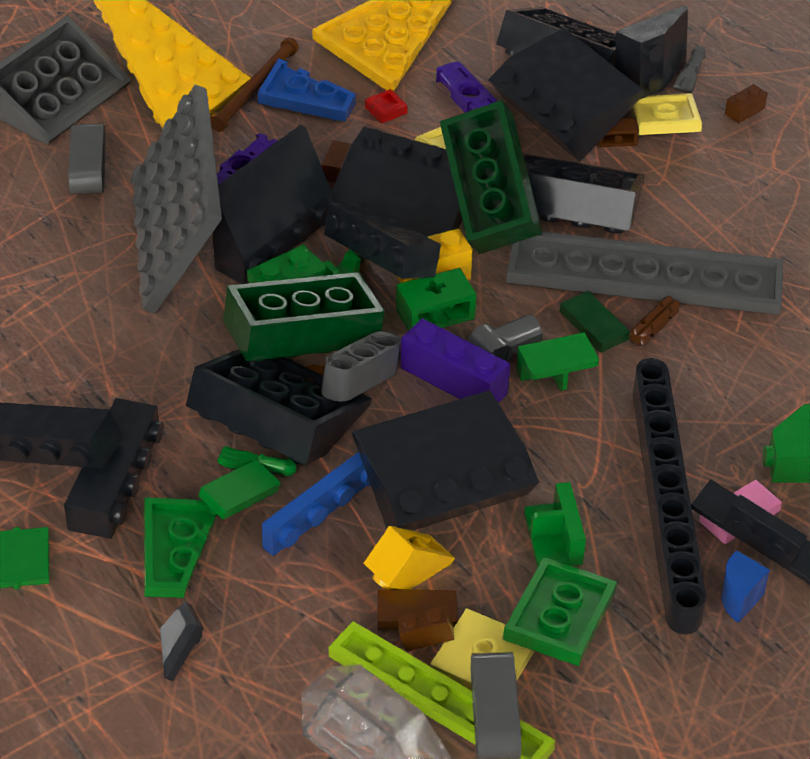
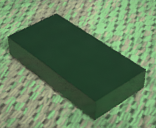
(595, 320)

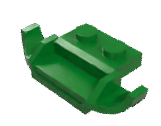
(301, 264)

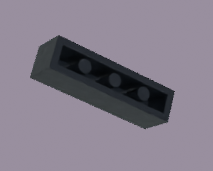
(382, 240)
(58, 435)
(101, 495)

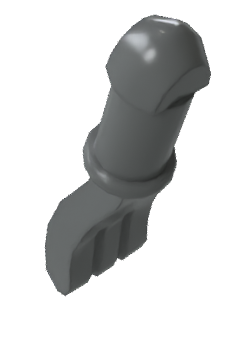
(688, 77)

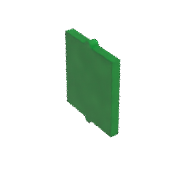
(24, 557)

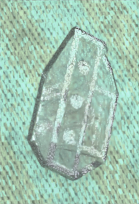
(363, 718)

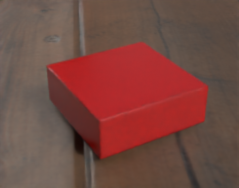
(386, 106)

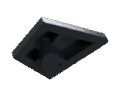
(178, 638)

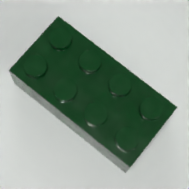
(490, 177)
(301, 315)

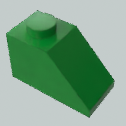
(790, 449)

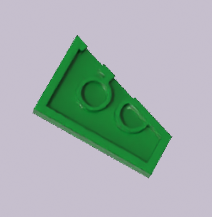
(173, 543)

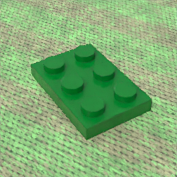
(560, 611)

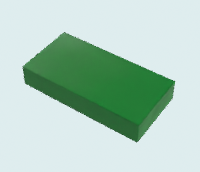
(239, 489)

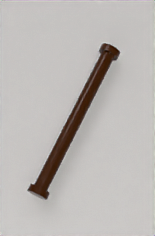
(220, 120)

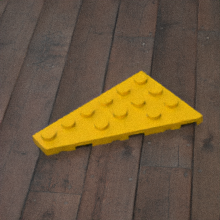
(382, 36)
(168, 58)

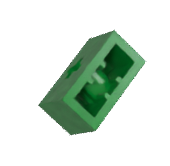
(438, 299)

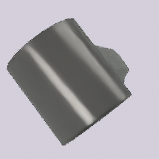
(506, 338)

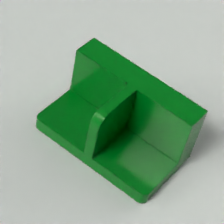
(556, 358)
(557, 528)

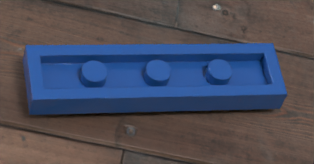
(314, 505)

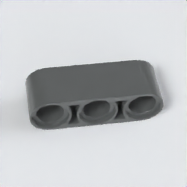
(87, 158)
(360, 366)
(495, 706)

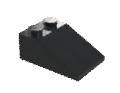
(653, 50)

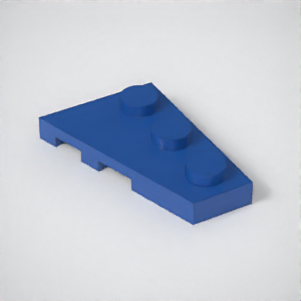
(300, 93)

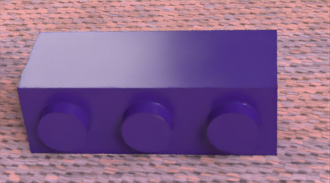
(452, 362)

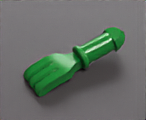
(235, 459)

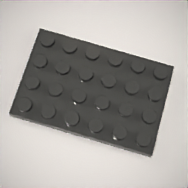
(175, 198)

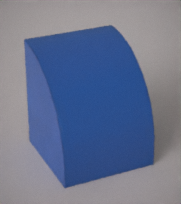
(742, 585)

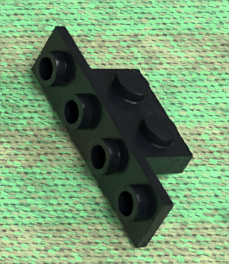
(755, 528)

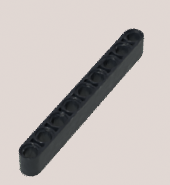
(668, 498)

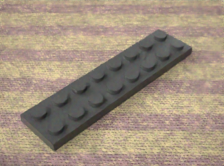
(648, 271)

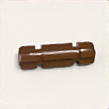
(654, 320)

